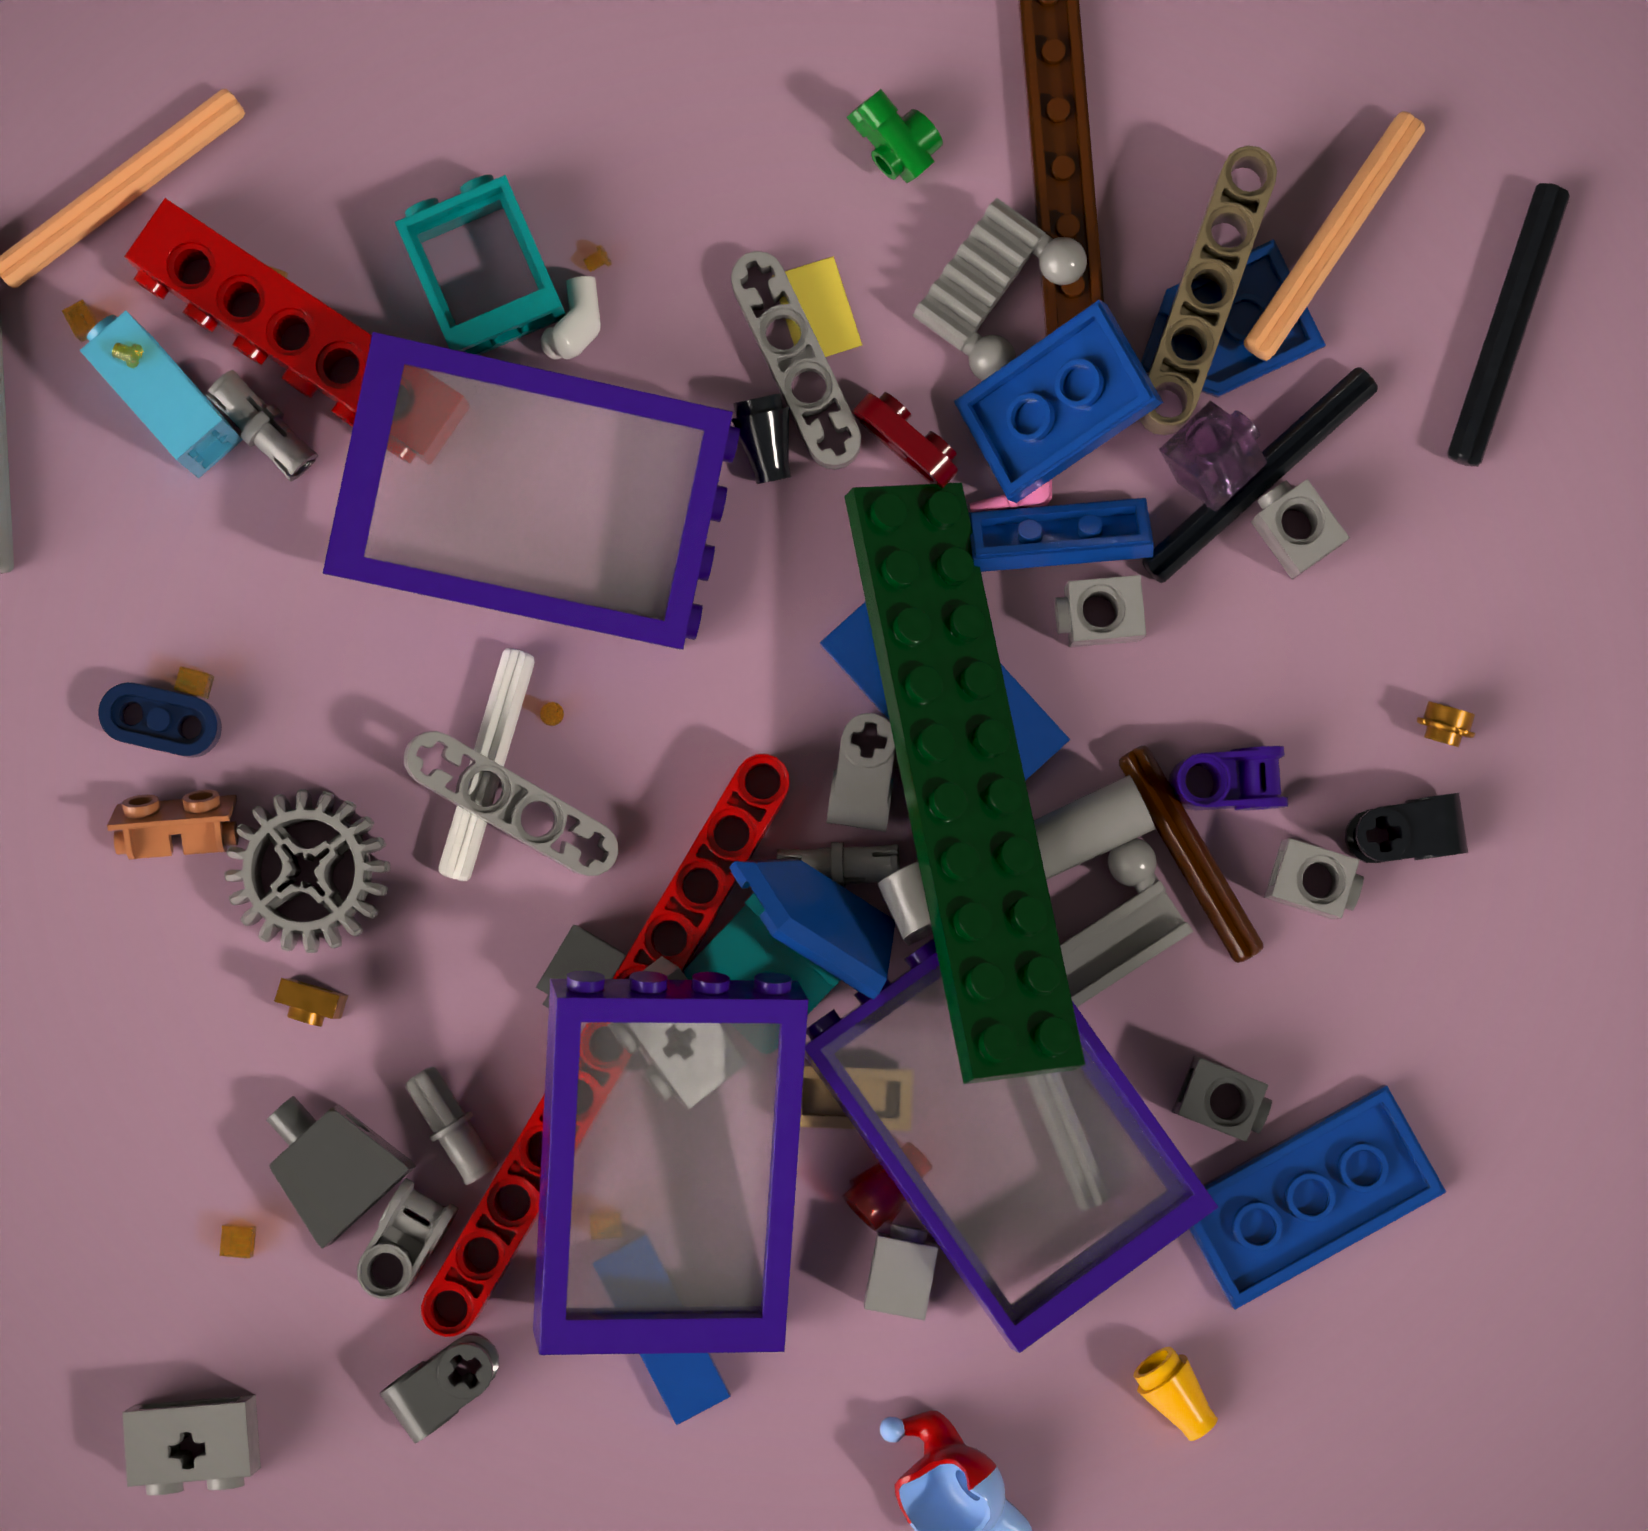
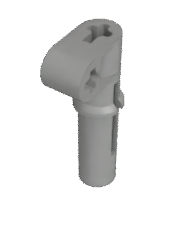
(1064, 838)

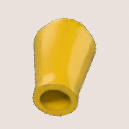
(1173, 1390)

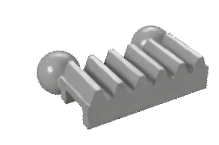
(982, 274)
(1126, 934)

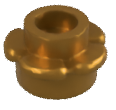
(1446, 724)

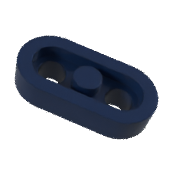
(161, 720)

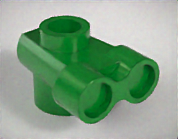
(900, 144)

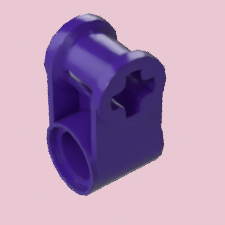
(1240, 777)

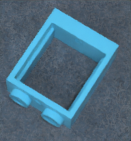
(161, 395)

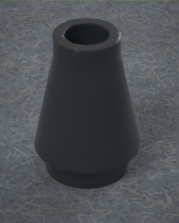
(764, 436)

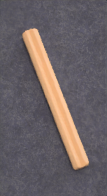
(120, 188)
(1334, 236)

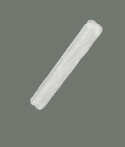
(494, 743)

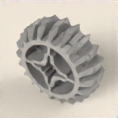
(283, 889)

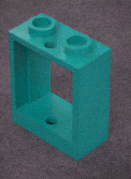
(503, 324)

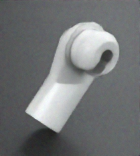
(579, 325)

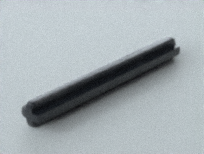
(1508, 325)
(1280, 458)

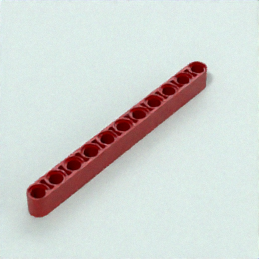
(519, 1166)

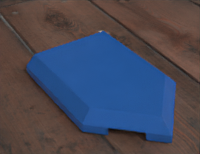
(1232, 362)
(821, 920)

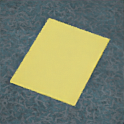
(825, 306)

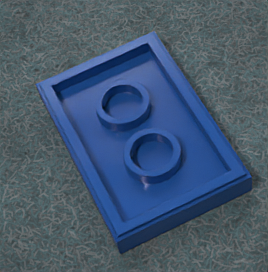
(1058, 401)

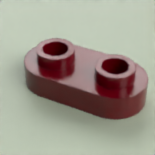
(888, 423)

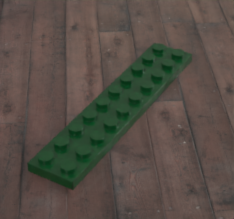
(963, 783)

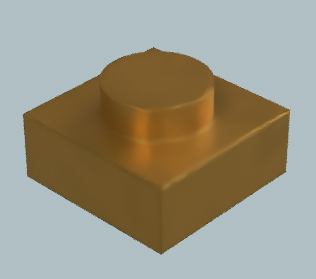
(309, 1002)

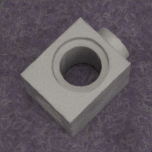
(1293, 553)
(1122, 593)
(1287, 879)
(901, 1272)

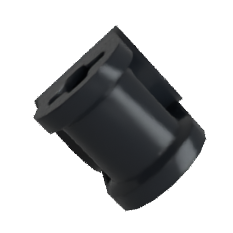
(1416, 830)

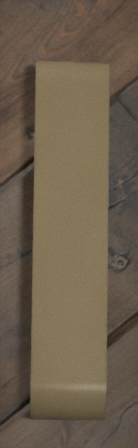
(1219, 264)

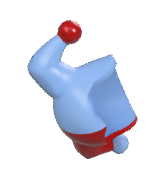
(952, 1483)

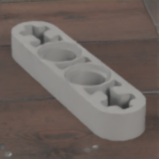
(800, 358)
(514, 797)

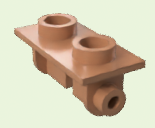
(199, 817)

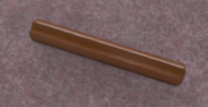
(1192, 855)

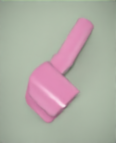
(1039, 497)

